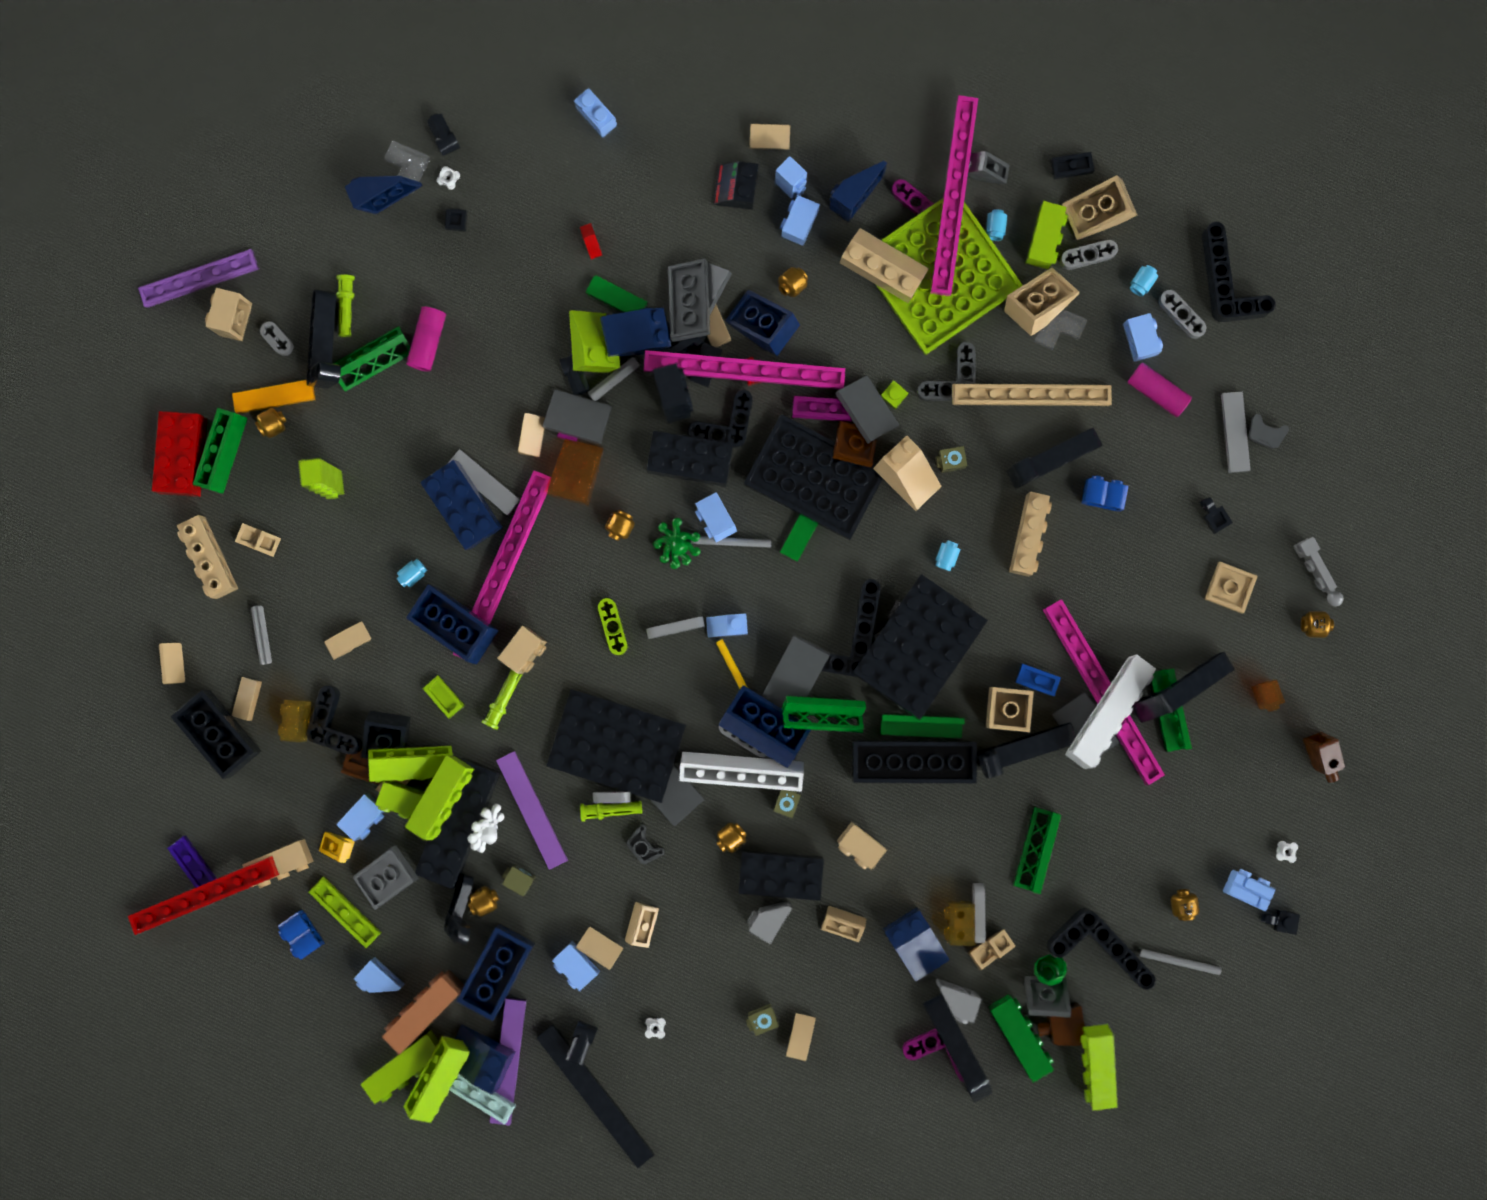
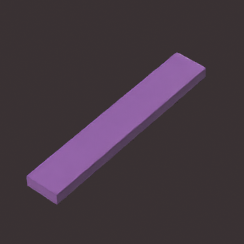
(198, 278)
(532, 810)
(511, 1037)

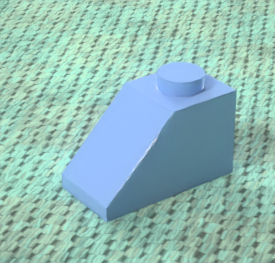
(727, 625)
(377, 978)

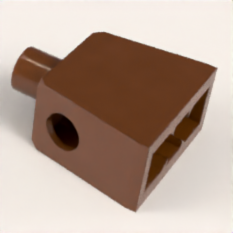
(1325, 755)
(1064, 1030)

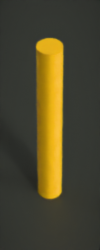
(731, 664)

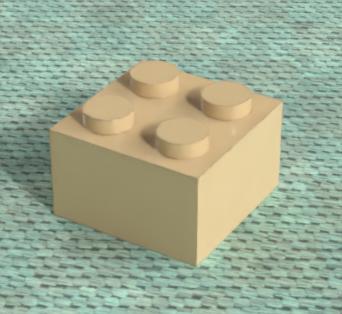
(228, 314)
(523, 650)
(1009, 709)
(860, 845)

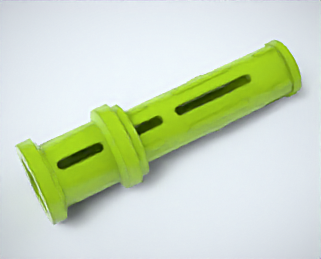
(345, 296)
(497, 708)
(604, 810)

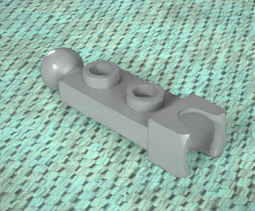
(1309, 550)

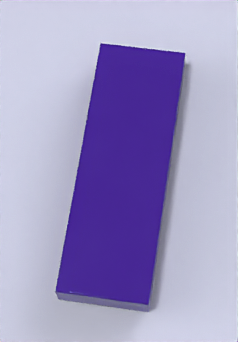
(191, 862)

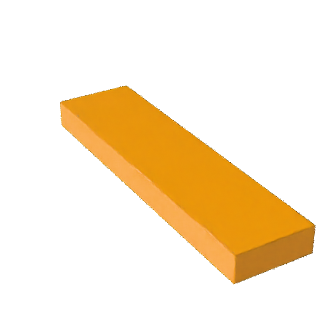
(272, 396)

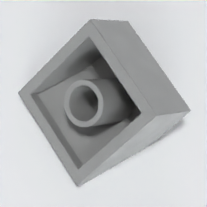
(768, 920)
(960, 1000)

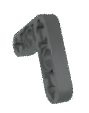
(960, 379)

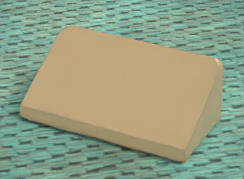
(769, 136)
(718, 331)
(531, 435)
(172, 663)
(246, 699)
(843, 923)
(641, 925)
(599, 948)

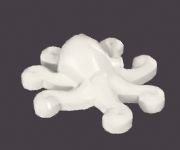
(486, 829)

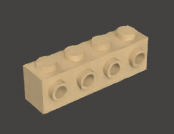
(1029, 534)
(207, 557)

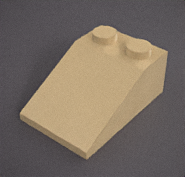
(1100, 208)
(1040, 301)
(908, 473)

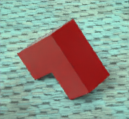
(590, 241)

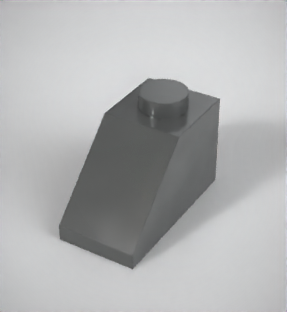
(988, 168)

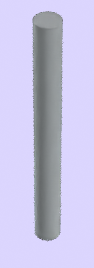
(735, 542)
(1180, 961)

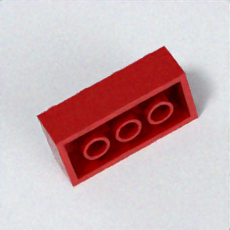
(178, 453)

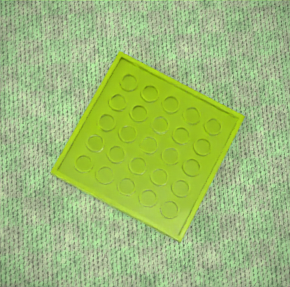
(979, 280)

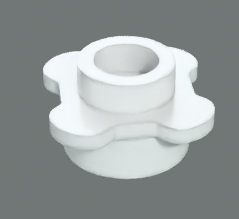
(447, 172)
(1281, 854)
(659, 1023)

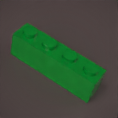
(220, 450)
(1020, 1037)

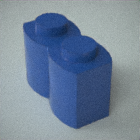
(1105, 494)
(300, 934)

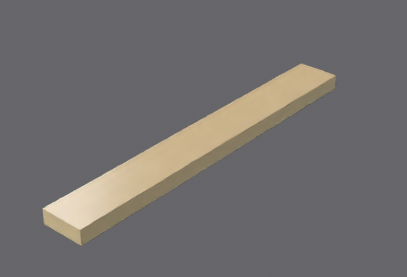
(1031, 394)

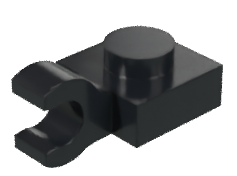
(1217, 517)
(1283, 921)

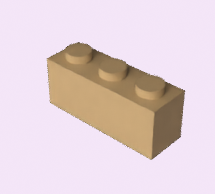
(287, 859)

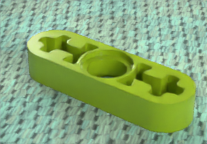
(603, 613)

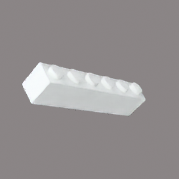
(1110, 712)
(740, 771)

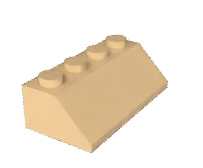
(883, 265)

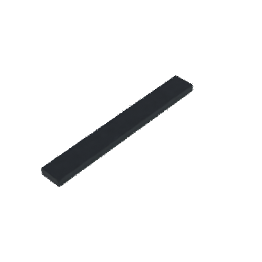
(596, 1098)

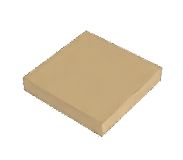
(1231, 587)

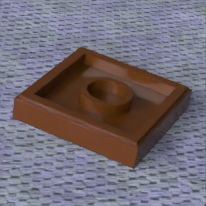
(852, 446)

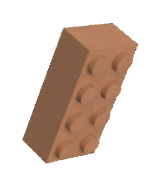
(419, 1015)

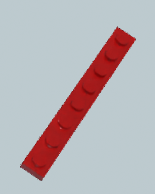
(203, 895)

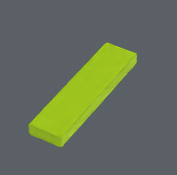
(345, 912)

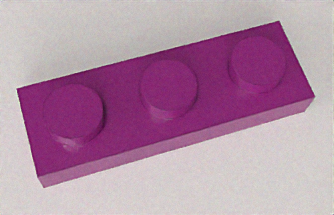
(819, 409)

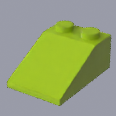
(588, 343)

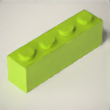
(321, 478)
(406, 763)
(439, 798)
(1100, 1067)
(400, 1069)
(436, 1079)

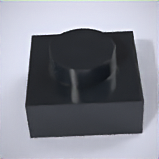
(456, 220)

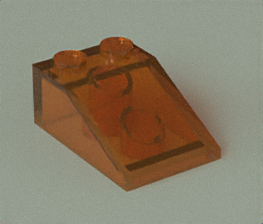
(575, 472)

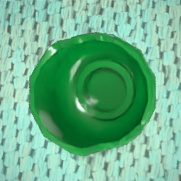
(1050, 970)

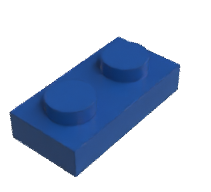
(1037, 680)

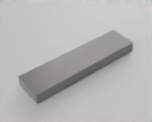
(1235, 432)
(487, 484)

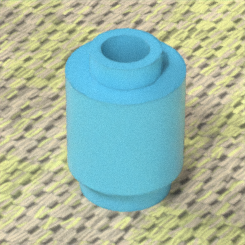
(996, 225)
(1143, 280)
(947, 555)
(411, 573)

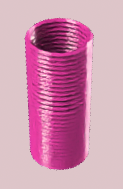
(425, 346)
(1155, 388)

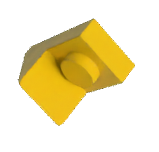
(336, 846)

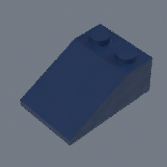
(854, 190)
(379, 192)
(763, 322)
(635, 332)
(916, 944)
(486, 1061)

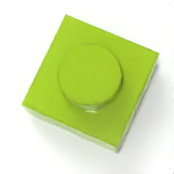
(894, 395)

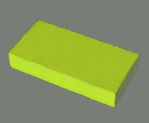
(443, 696)

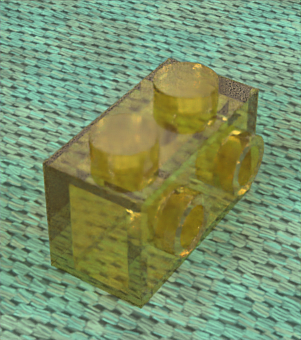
(294, 720)
(960, 923)

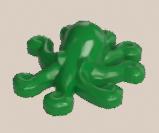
(677, 544)

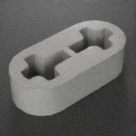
(273, 341)
(611, 797)

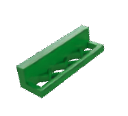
(372, 351)
(822, 709)
(1172, 725)
(926, 727)
(1044, 853)

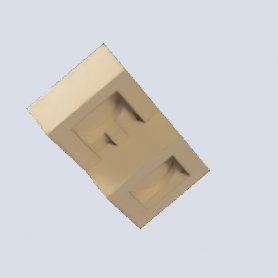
(258, 539)
(347, 640)
(993, 948)
(800, 1037)

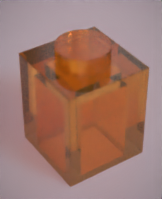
(1268, 695)

